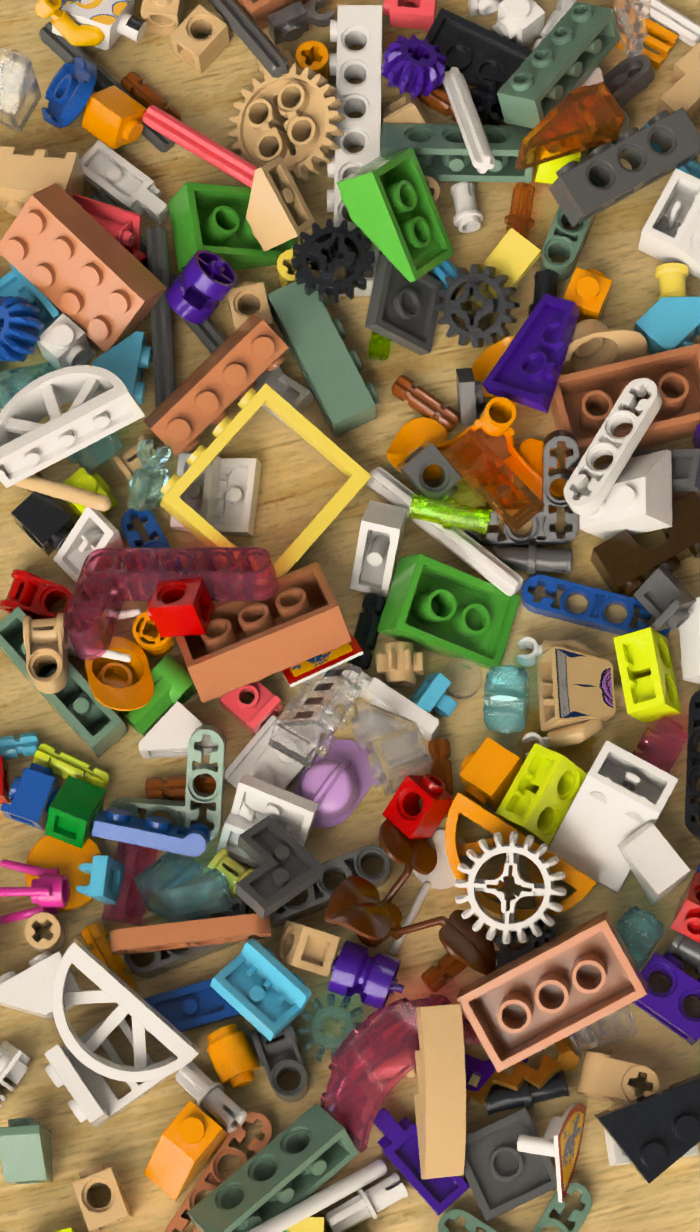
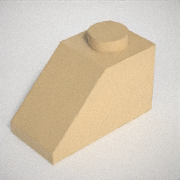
(276, 206)

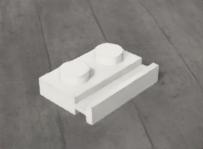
(264, 762)

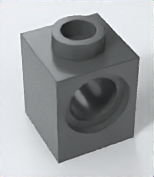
(418, 460)

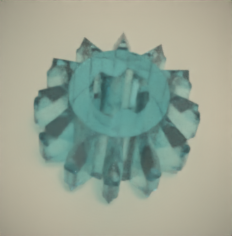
(506, 699)
(640, 933)
(318, 1021)

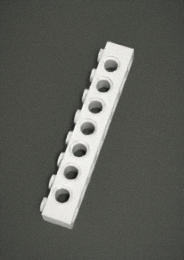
(362, 27)

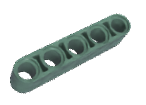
(571, 242)

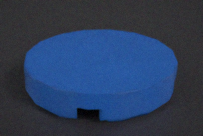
(69, 92)

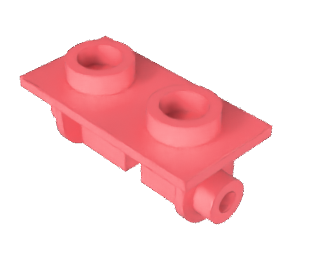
(120, 223)

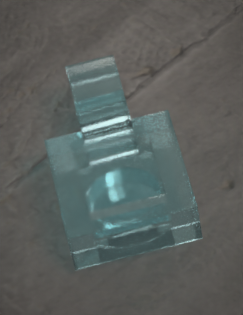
(149, 480)

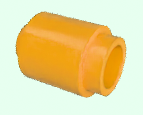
(232, 1056)

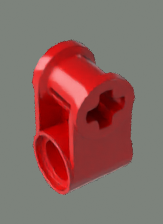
(34, 595)

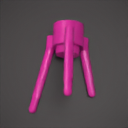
(48, 891)

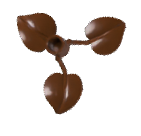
(358, 906)

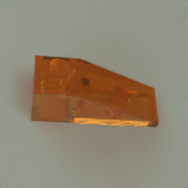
(577, 123)
(492, 481)

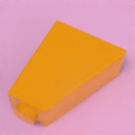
(184, 1150)

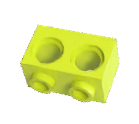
(647, 675)
(541, 793)

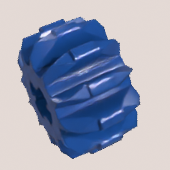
(18, 328)

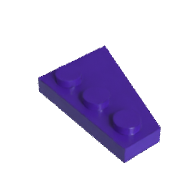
(536, 355)

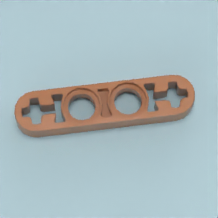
(189, 934)
(211, 1176)

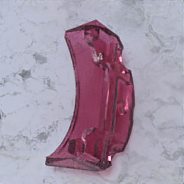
(374, 1061)

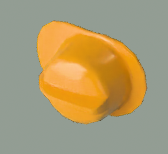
(121, 683)

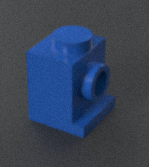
(32, 796)

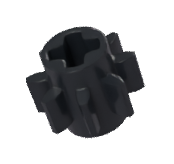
(486, 101)

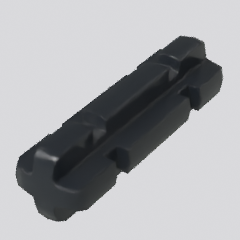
(366, 628)

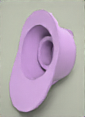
(335, 783)

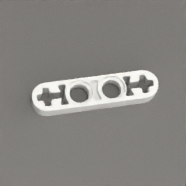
(618, 447)

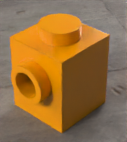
(113, 117)
(590, 292)
(489, 773)

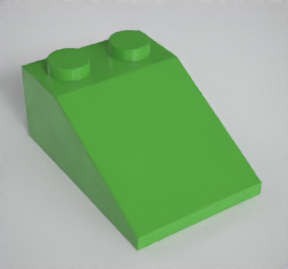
(397, 212)
(216, 221)
(448, 611)

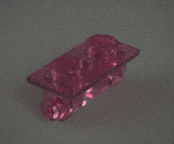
(130, 903)

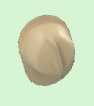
(598, 345)

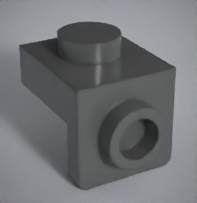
(665, 599)

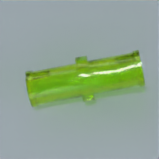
(450, 514)

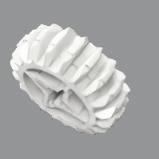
(475, 884)

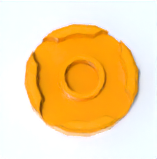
(58, 854)

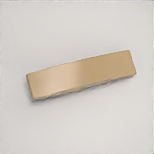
(442, 1091)

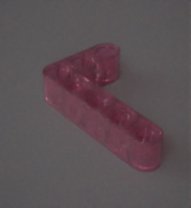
(132, 574)

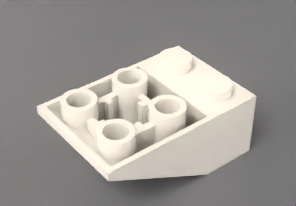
(674, 224)
(609, 807)

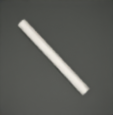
(323, 1198)

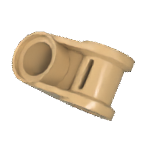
(46, 644)
(608, 1078)

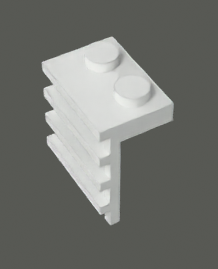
(90, 1092)

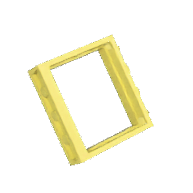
(224, 433)

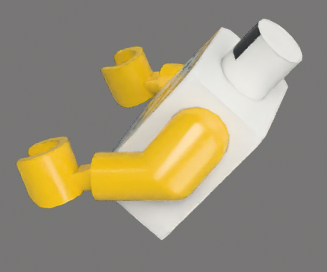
(92, 21)

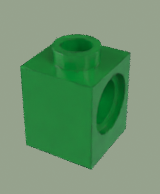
(74, 811)

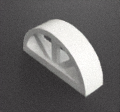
(33, 446)
(129, 1001)

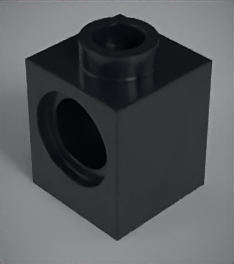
(43, 521)

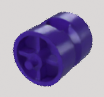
(201, 287)
(366, 975)

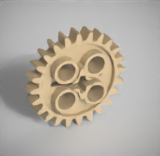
(314, 112)

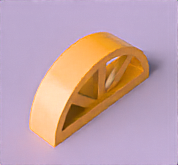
(464, 805)

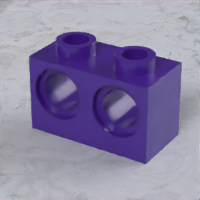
(668, 1006)

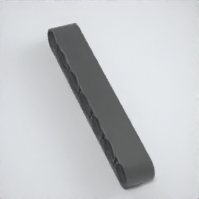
(318, 899)

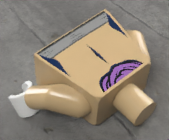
(573, 691)

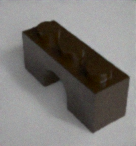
(628, 565)

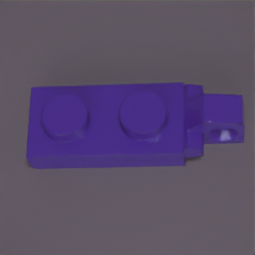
(402, 1149)

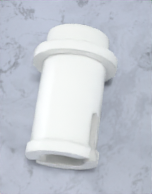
(467, 215)

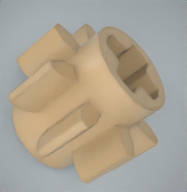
(400, 664)

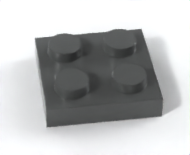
(403, 308)
(499, 1172)

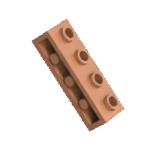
(216, 384)

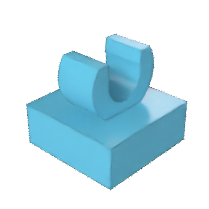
(431, 695)
(104, 880)

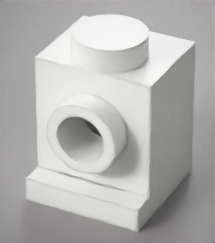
(519, 21)
(65, 344)

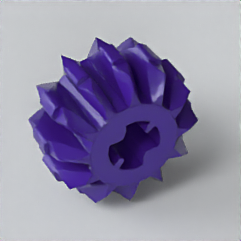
(413, 66)

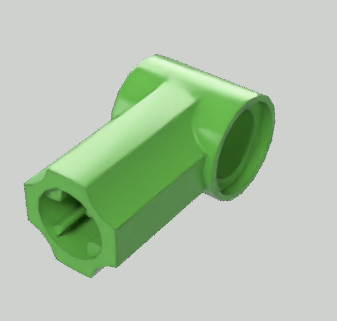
(171, 685)

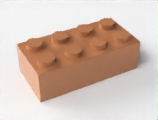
(80, 267)
(587, 397)
(265, 636)
(552, 992)

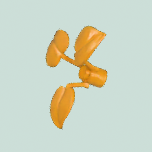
(494, 421)

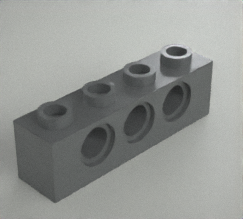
(583, 199)

